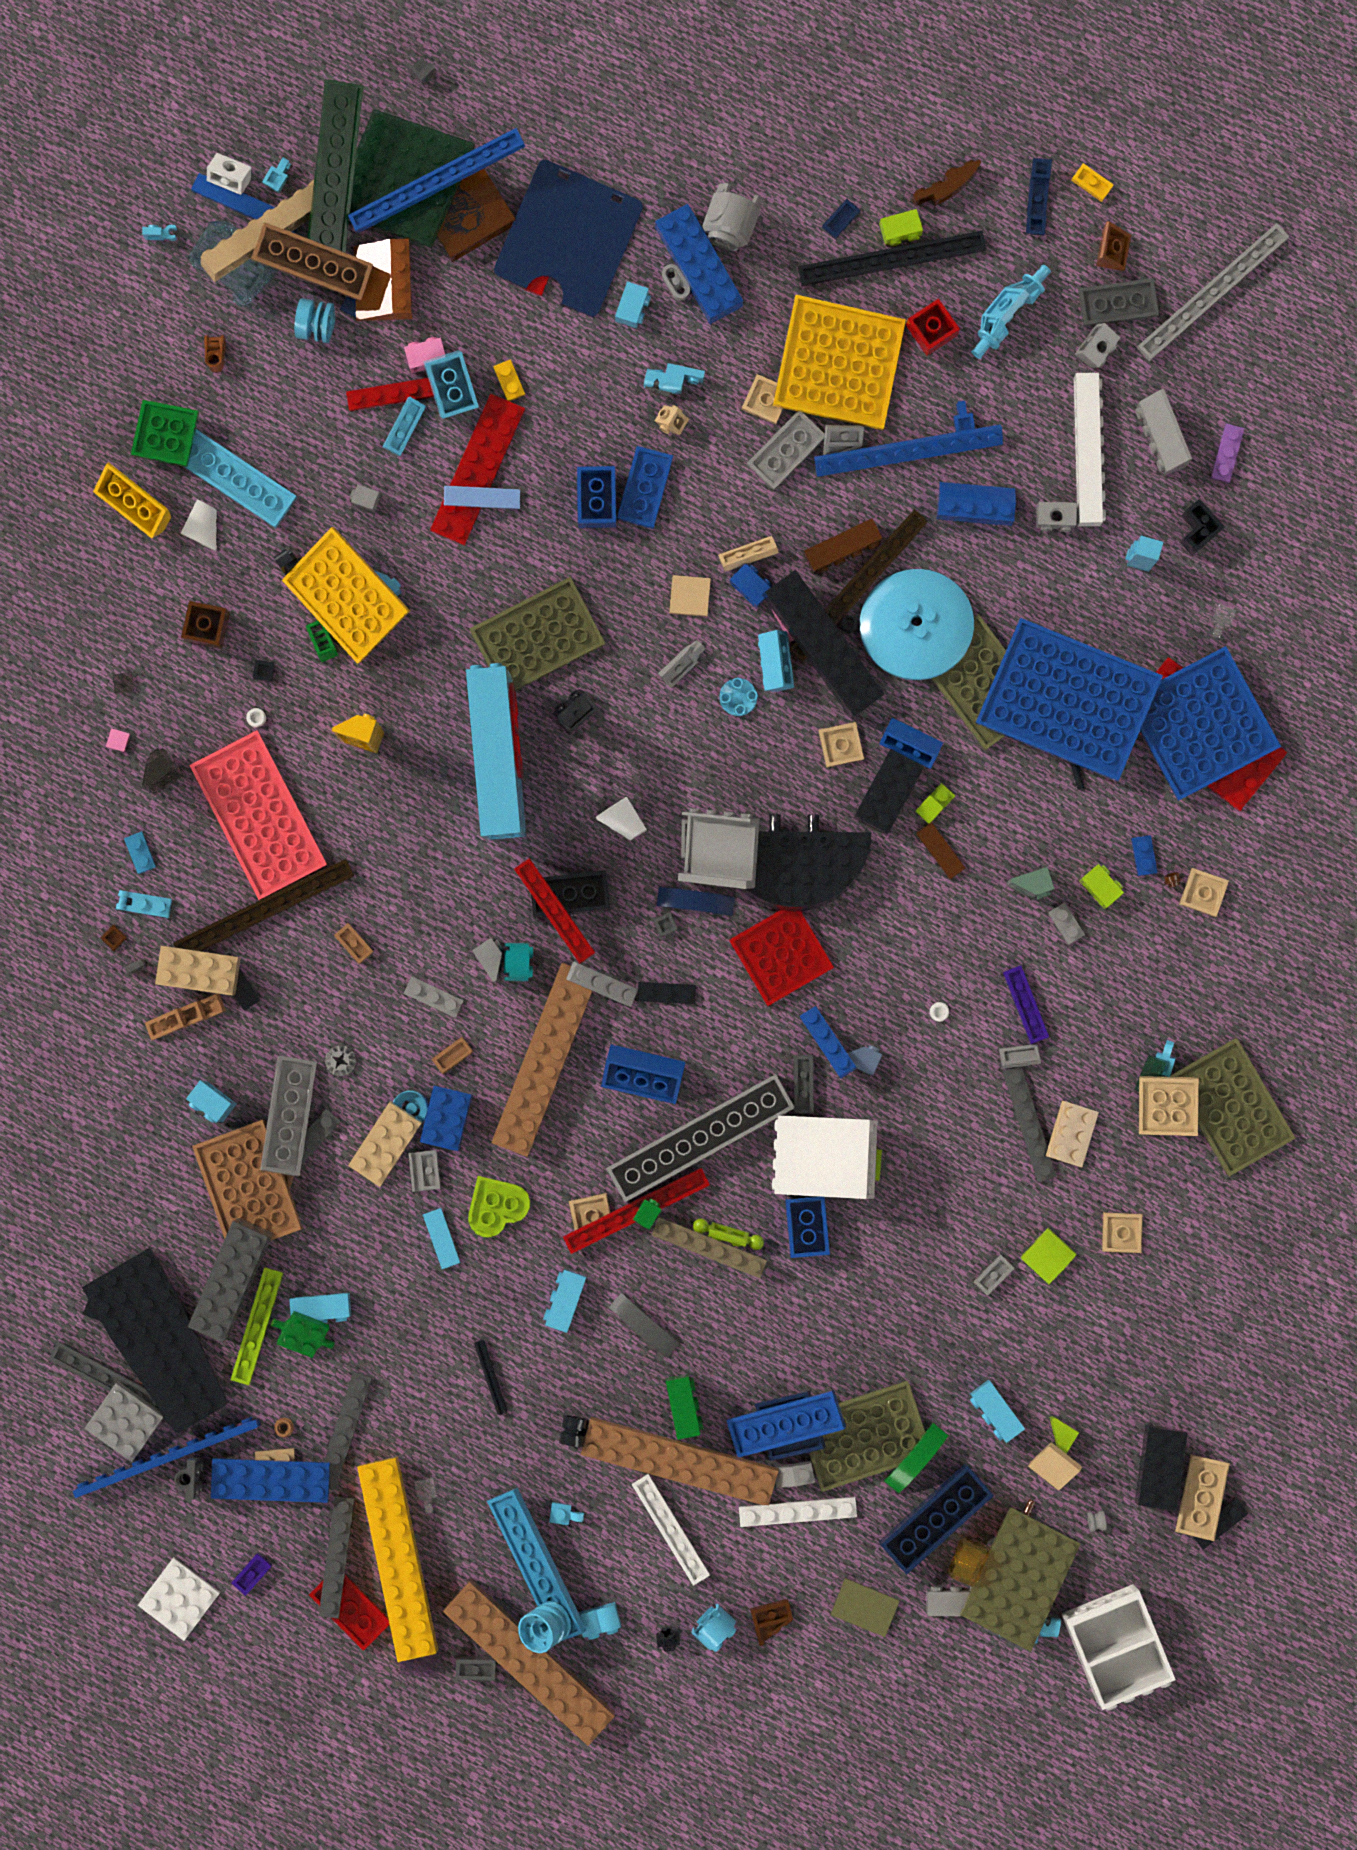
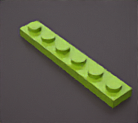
(257, 1326)

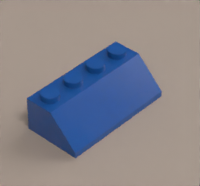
(976, 504)
(643, 1074)

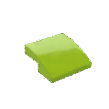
(1048, 1255)

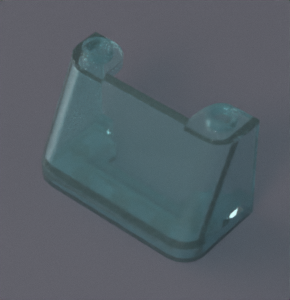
(246, 279)

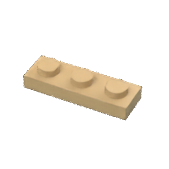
(748, 553)

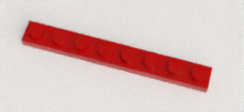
(624, 1216)

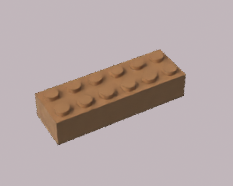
(311, 261)

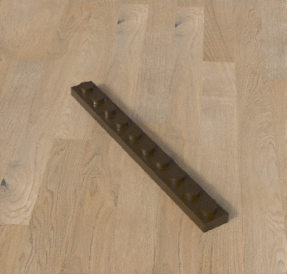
(870, 571)
(267, 907)

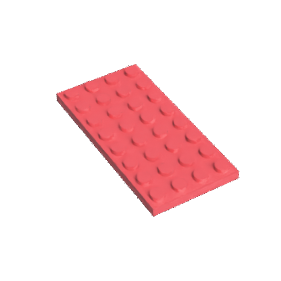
(258, 815)

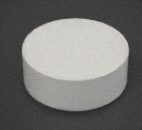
(256, 717)
(939, 1011)

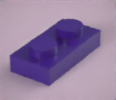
(251, 1574)

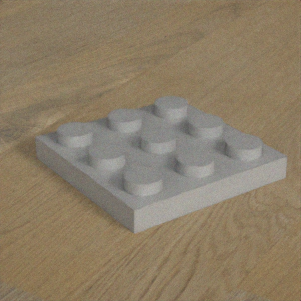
(124, 1421)

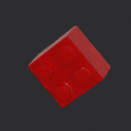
(932, 327)

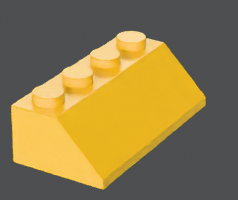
(132, 501)
(360, 732)

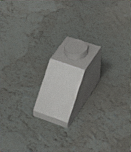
(490, 957)
(795, 1475)

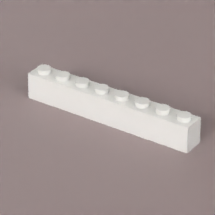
(1088, 449)

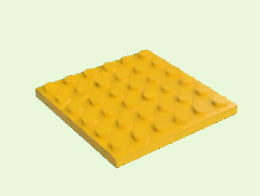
(839, 362)

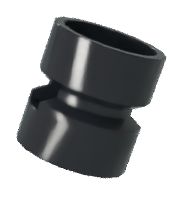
(573, 1431)

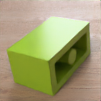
(901, 227)
(1102, 886)

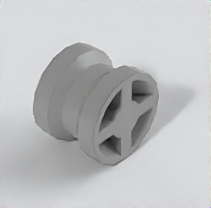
(1096, 1521)

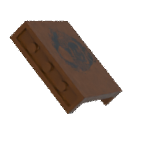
(474, 216)

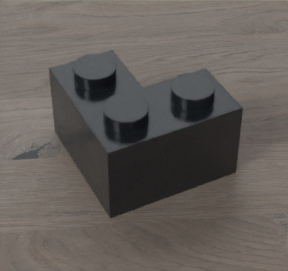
(1204, 526)

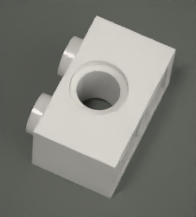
(228, 173)

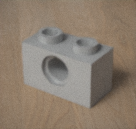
(1088, 350)
(1065, 510)

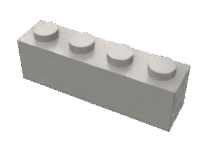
(945, 1601)

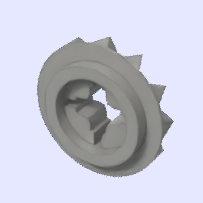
(343, 1069)

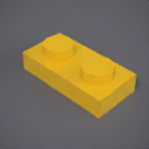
(1092, 182)
(509, 380)

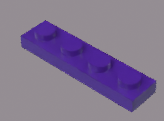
(1025, 1004)

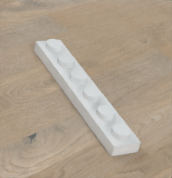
(797, 1511)
(670, 1529)

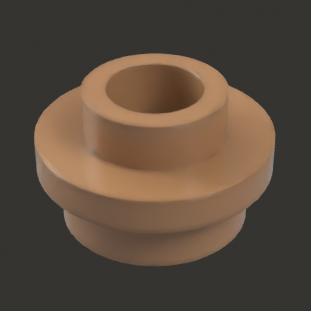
(277, 1427)

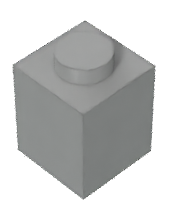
(365, 498)

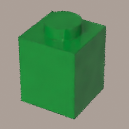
(647, 1214)

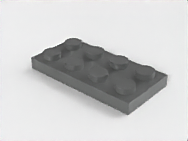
(1118, 302)

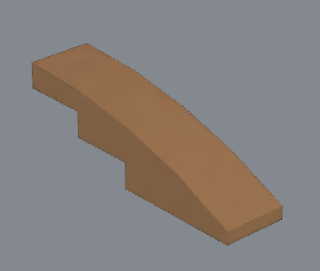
(185, 1016)

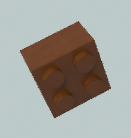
(205, 625)

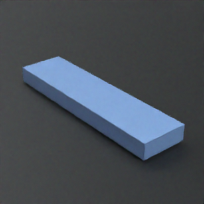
(481, 497)

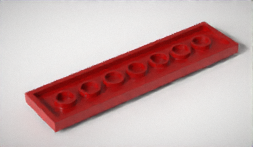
(479, 465)

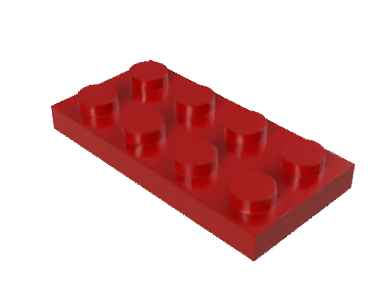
(357, 1615)

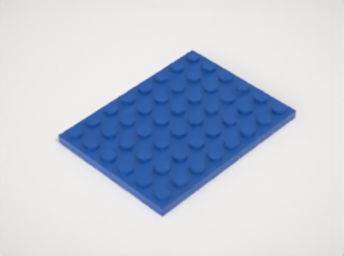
(1069, 699)

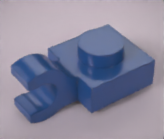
(963, 420)

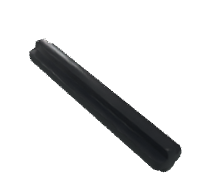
(490, 1377)

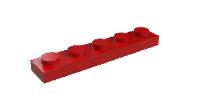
(389, 394)

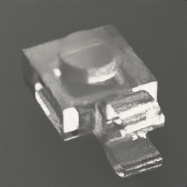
(1222, 618)
(426, 1491)

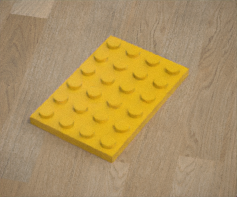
(345, 595)

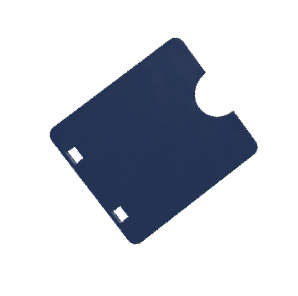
(570, 235)

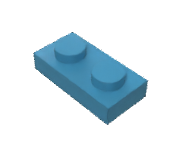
(140, 852)

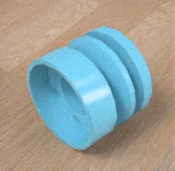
(318, 320)
(544, 1627)

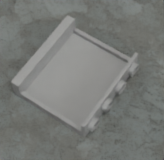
(720, 849)

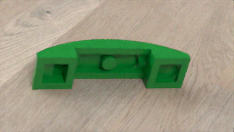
(917, 1458)

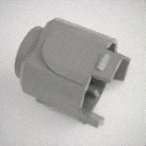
(731, 218)

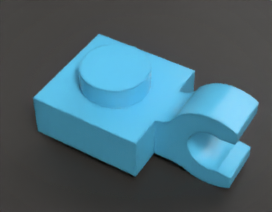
(276, 177)
(155, 232)
(1166, 1056)
(562, 1514)

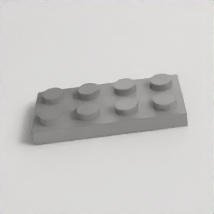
(786, 450)

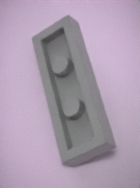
(433, 997)

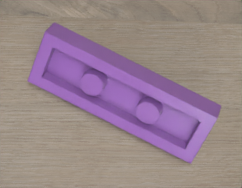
(1227, 453)

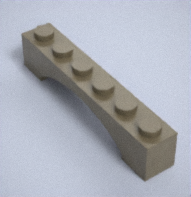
(709, 1247)

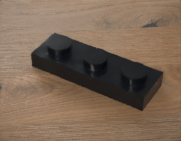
(666, 993)
(1229, 1516)

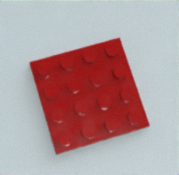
(781, 954)

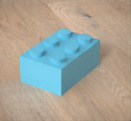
(451, 384)

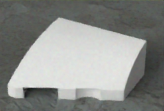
(202, 525)
(623, 819)

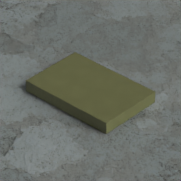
(864, 1607)

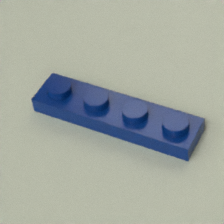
(828, 1042)

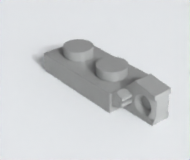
(681, 664)

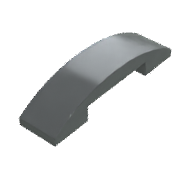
(644, 1325)

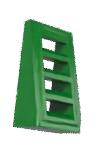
(326, 651)

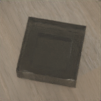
(123, 683)

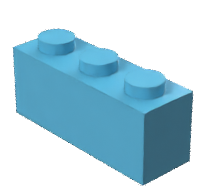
(1144, 553)
(776, 661)
(564, 1300)
(323, 1306)
(996, 1412)

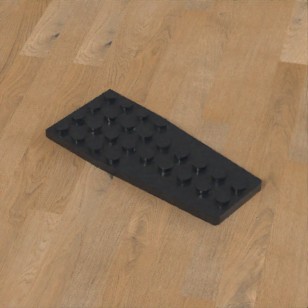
(155, 1340)

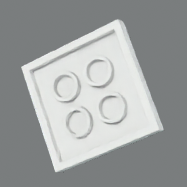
(179, 1598)

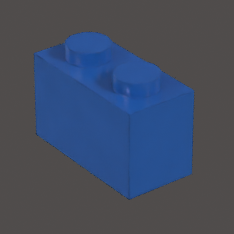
(750, 584)

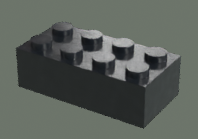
(888, 792)
(578, 893)
(1161, 1467)

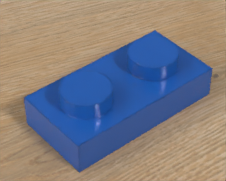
(1144, 855)

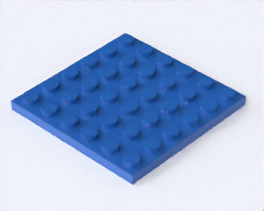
(1205, 724)

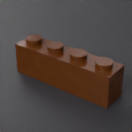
(843, 546)

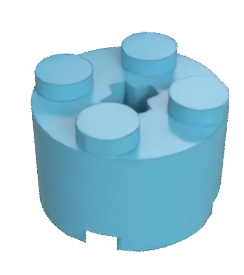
(714, 1628)

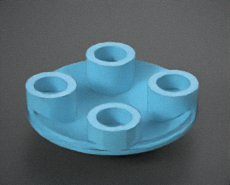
(738, 697)

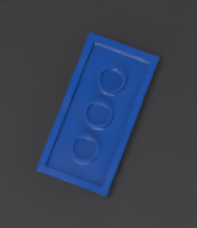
(645, 487)

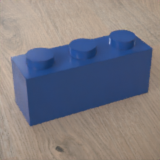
(911, 743)

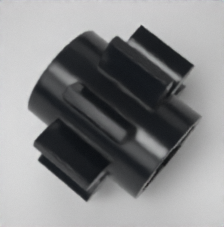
(668, 1639)

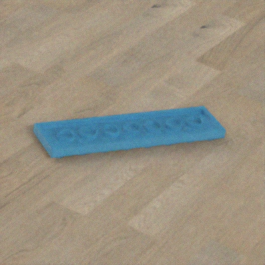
(533, 1555)

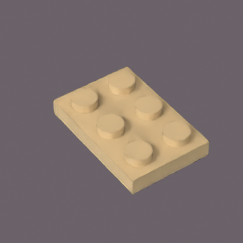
(1072, 1134)

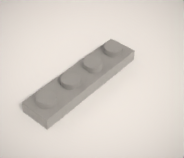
(601, 984)

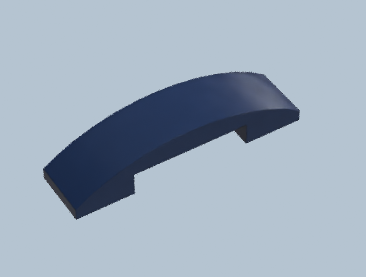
(1038, 196)
(695, 901)

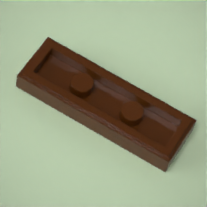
(940, 851)

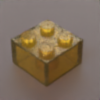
(967, 1561)

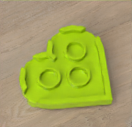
(495, 1205)

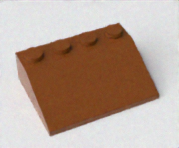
(389, 283)

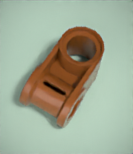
(215, 349)

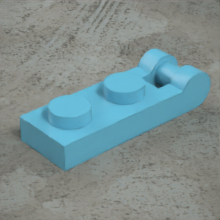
(144, 904)

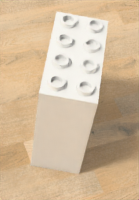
(825, 1157)
(1118, 1647)

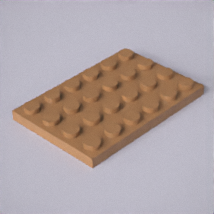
(239, 1188)

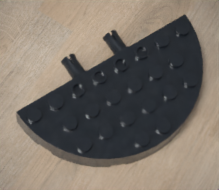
(806, 867)

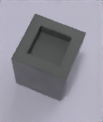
(422, 71)

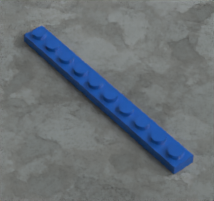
(436, 180)
(908, 450)
(159, 1459)

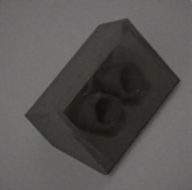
(161, 771)

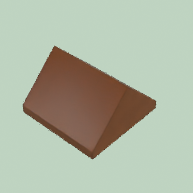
(1113, 247)

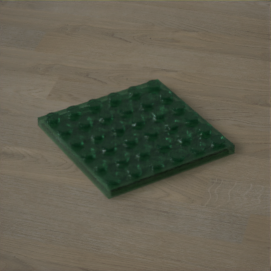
(396, 154)

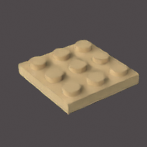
(1168, 1105)

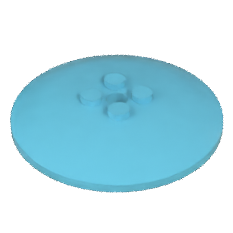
(923, 649)

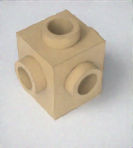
(671, 420)

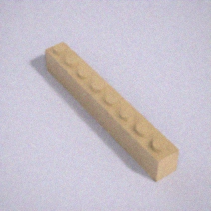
(240, 246)

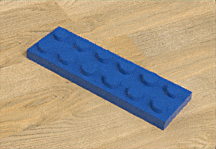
(786, 1423)
(270, 1480)

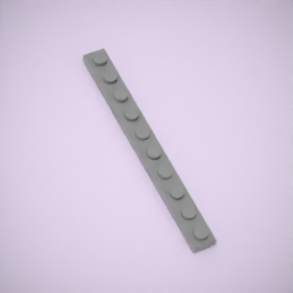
(1213, 292)

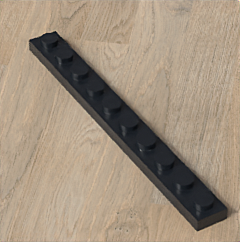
(891, 258)

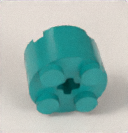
(517, 962)

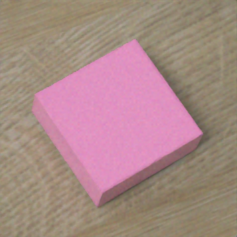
(118, 740)

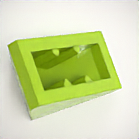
(1063, 1434)

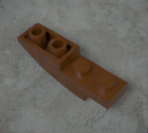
(954, 181)

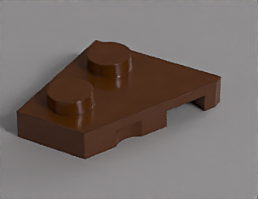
(770, 1619)

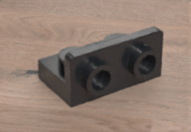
(575, 710)

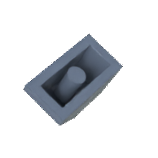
(866, 1059)

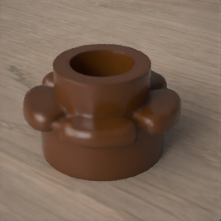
(1172, 879)

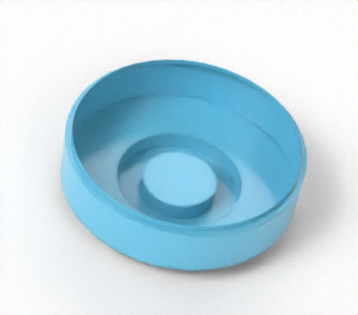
(416, 1101)

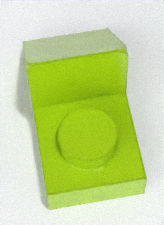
(935, 803)

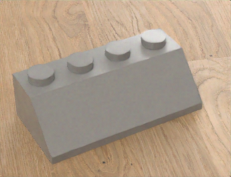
(1163, 432)

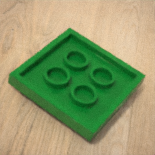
(165, 433)

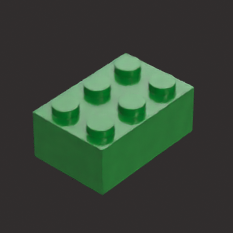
(684, 1406)

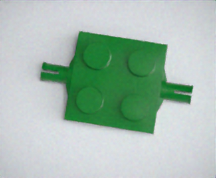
(302, 1334)

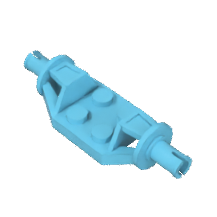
(1005, 306)

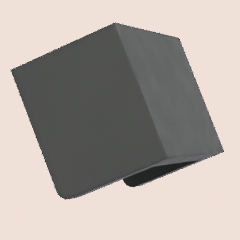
(475, 1668)

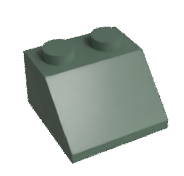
(1033, 884)

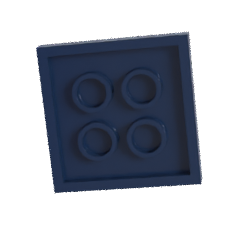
(796, 1448)

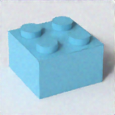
(210, 1101)

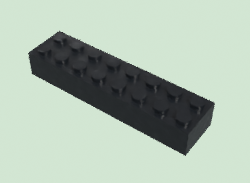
(823, 644)

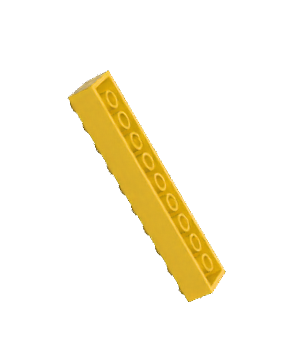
(397, 1559)

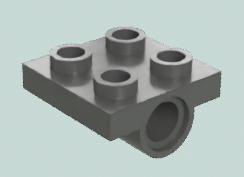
(195, 1485)

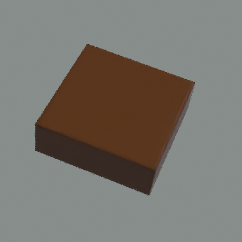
(113, 937)

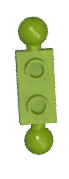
(725, 1233)

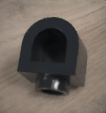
(285, 561)

